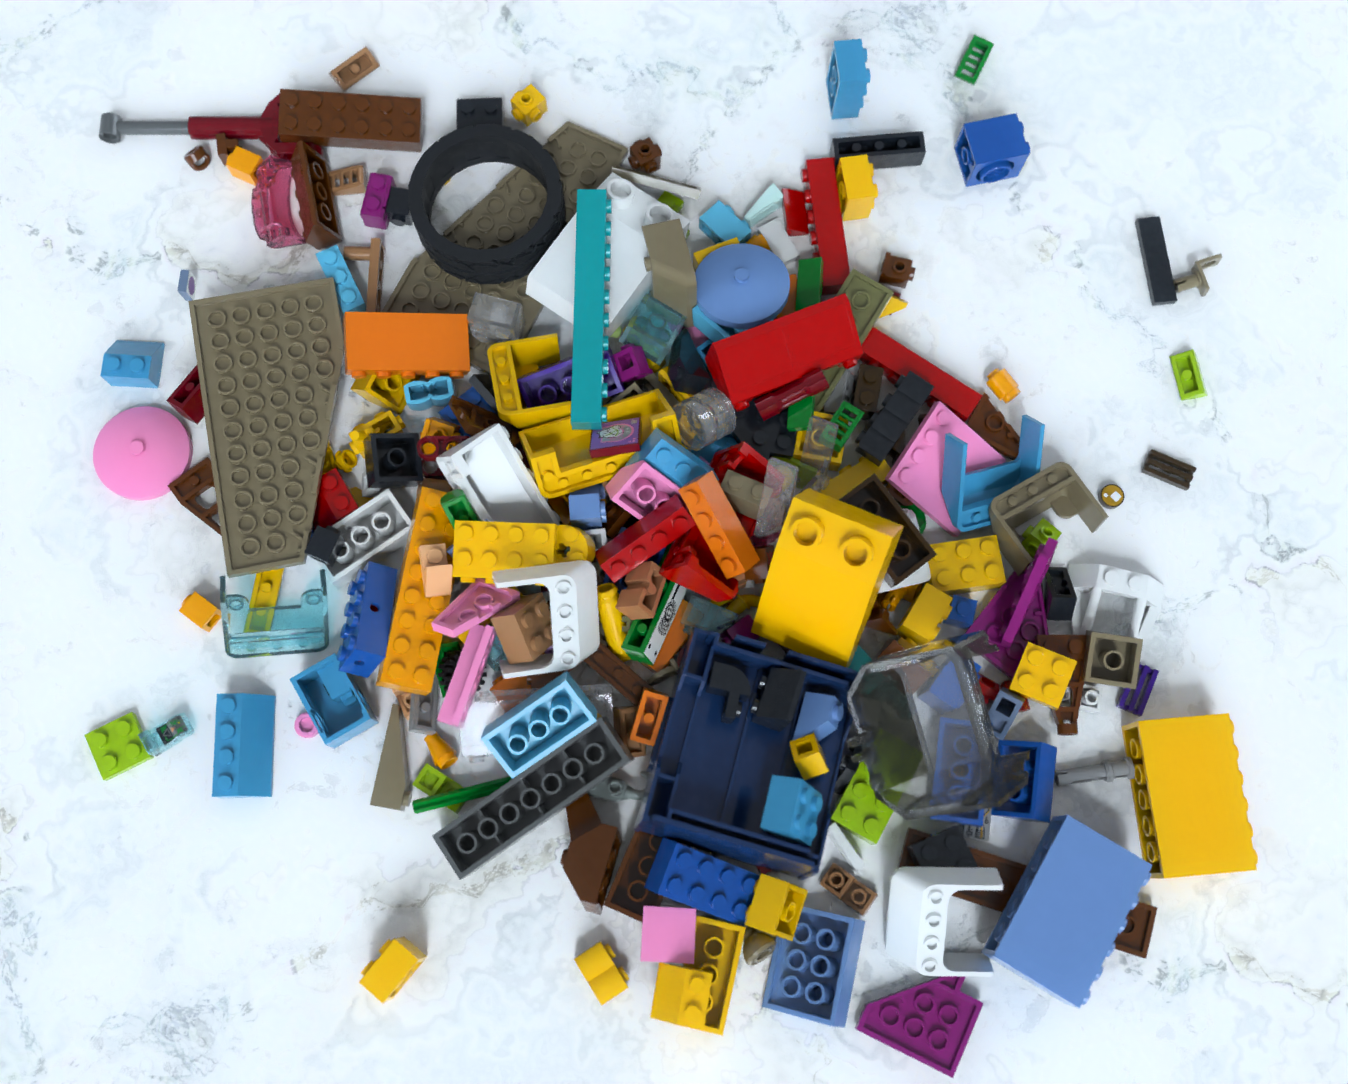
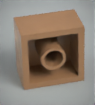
(524, 628)

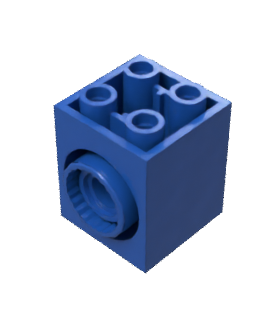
(991, 149)

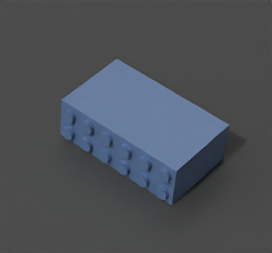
(1067, 910)

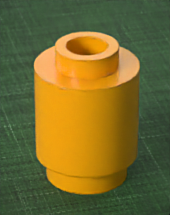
(1003, 385)

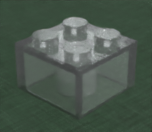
(495, 319)

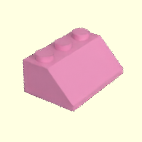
(641, 489)

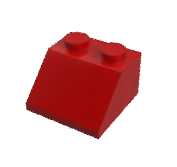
(334, 500)

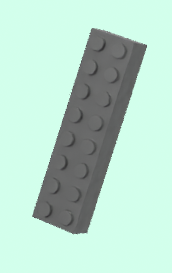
(533, 797)

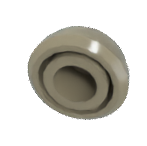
(757, 947)

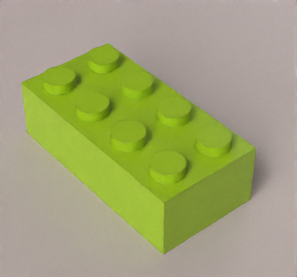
(860, 810)

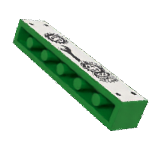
(648, 635)

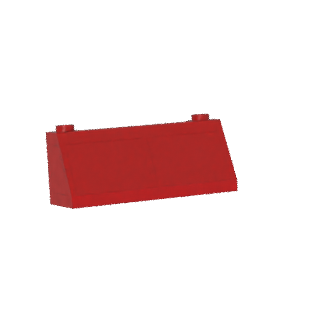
(785, 350)
(689, 557)

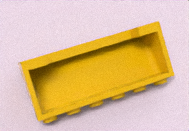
(562, 455)

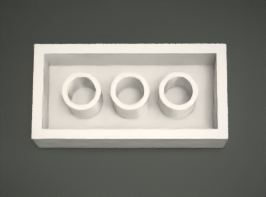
(370, 536)

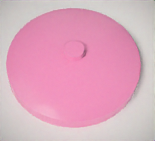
(142, 453)

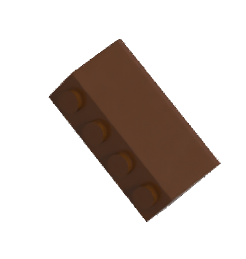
(315, 197)

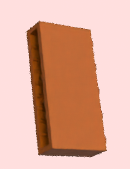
(406, 345)

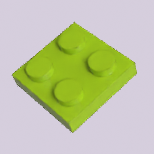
(117, 746)

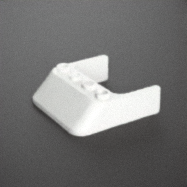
(572, 611)
(919, 918)

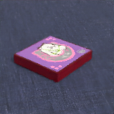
(616, 438)

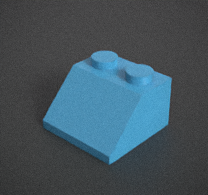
(133, 364)

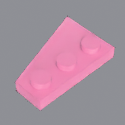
(474, 606)

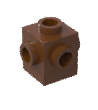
(645, 156)

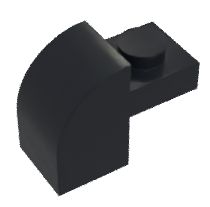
(731, 684)

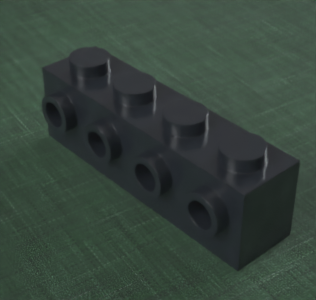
(882, 150)

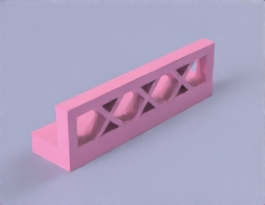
(467, 675)

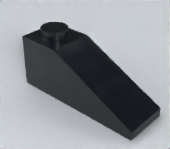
(686, 366)

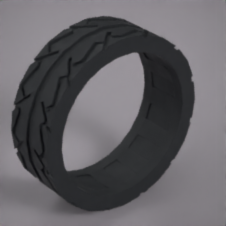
(472, 147)

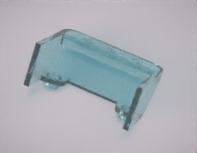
(275, 629)

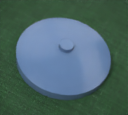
(742, 286)

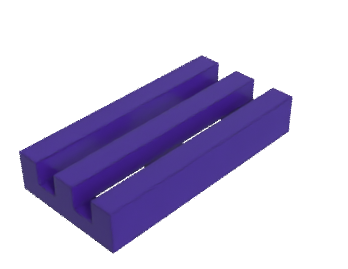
(1145, 695)

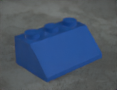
(1034, 799)

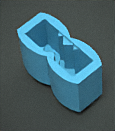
(424, 395)

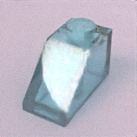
(705, 616)

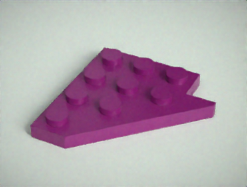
(1030, 586)
(997, 613)
(925, 1022)

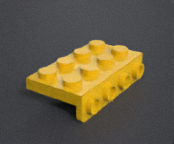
(497, 546)

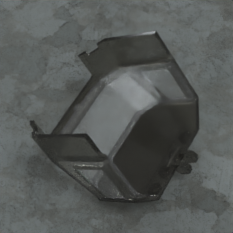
(931, 731)

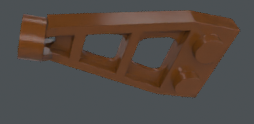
(193, 484)
(1074, 648)

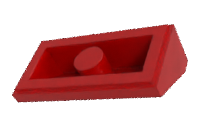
(794, 212)

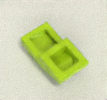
(435, 782)

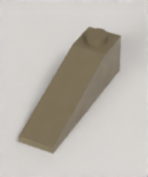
(392, 776)

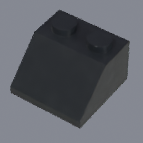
(777, 698)

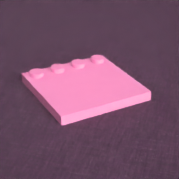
(920, 464)

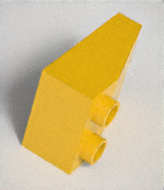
(825, 577)

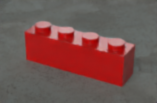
(645, 538)

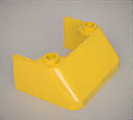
(509, 362)

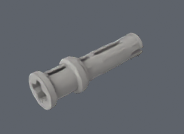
(1104, 771)

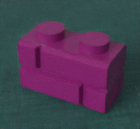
(376, 200)

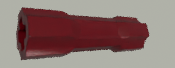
(775, 402)

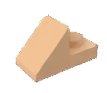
(435, 570)

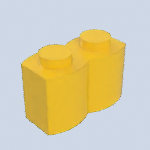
(601, 972)

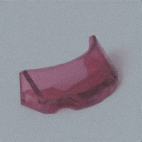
(272, 204)

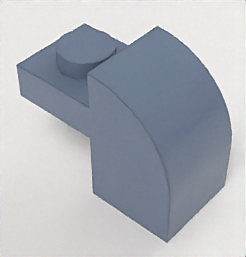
(1004, 711)

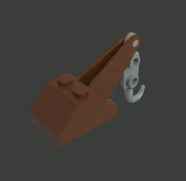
(594, 845)

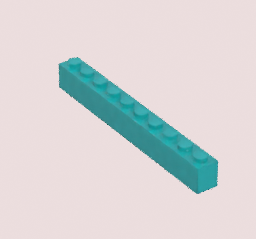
(589, 310)

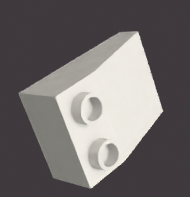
(554, 275)

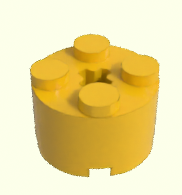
(580, 544)

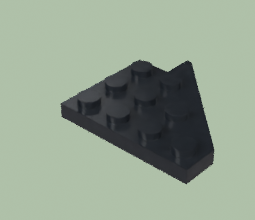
(766, 436)

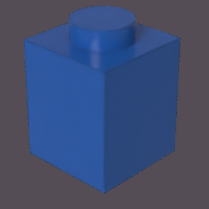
(962, 612)

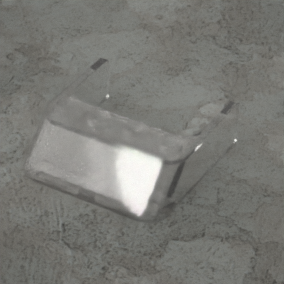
(786, 480)

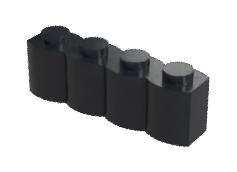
(894, 418)

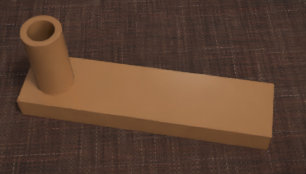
(375, 256)

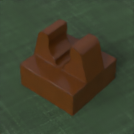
(225, 146)

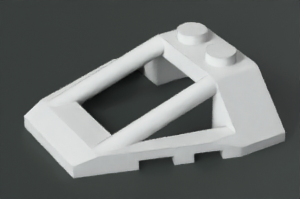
(1120, 582)

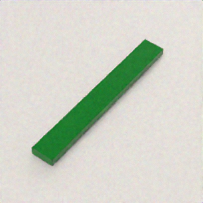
(808, 293)

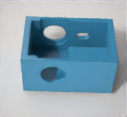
(333, 701)

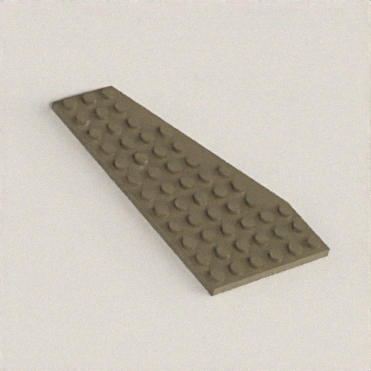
(500, 219)
(268, 404)

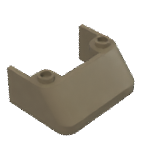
(671, 267)
(1052, 488)

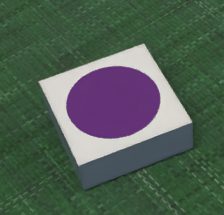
(187, 285)

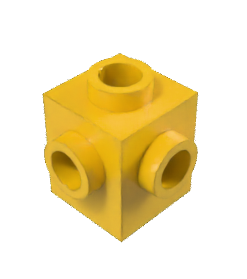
(528, 105)

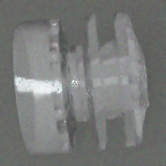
(704, 418)

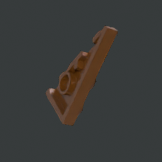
(994, 429)

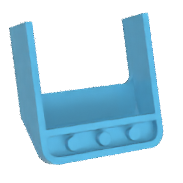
(971, 493)

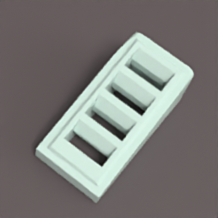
(765, 206)

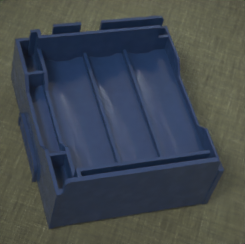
(715, 776)

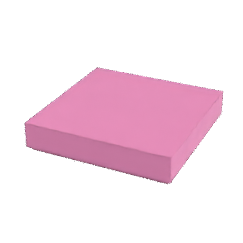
(668, 934)

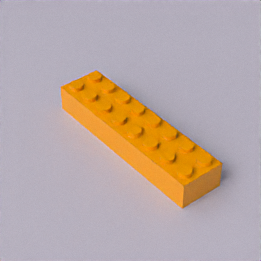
(412, 642)

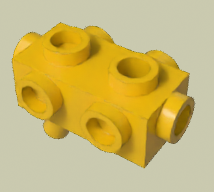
(379, 424)

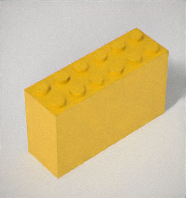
(1189, 796)

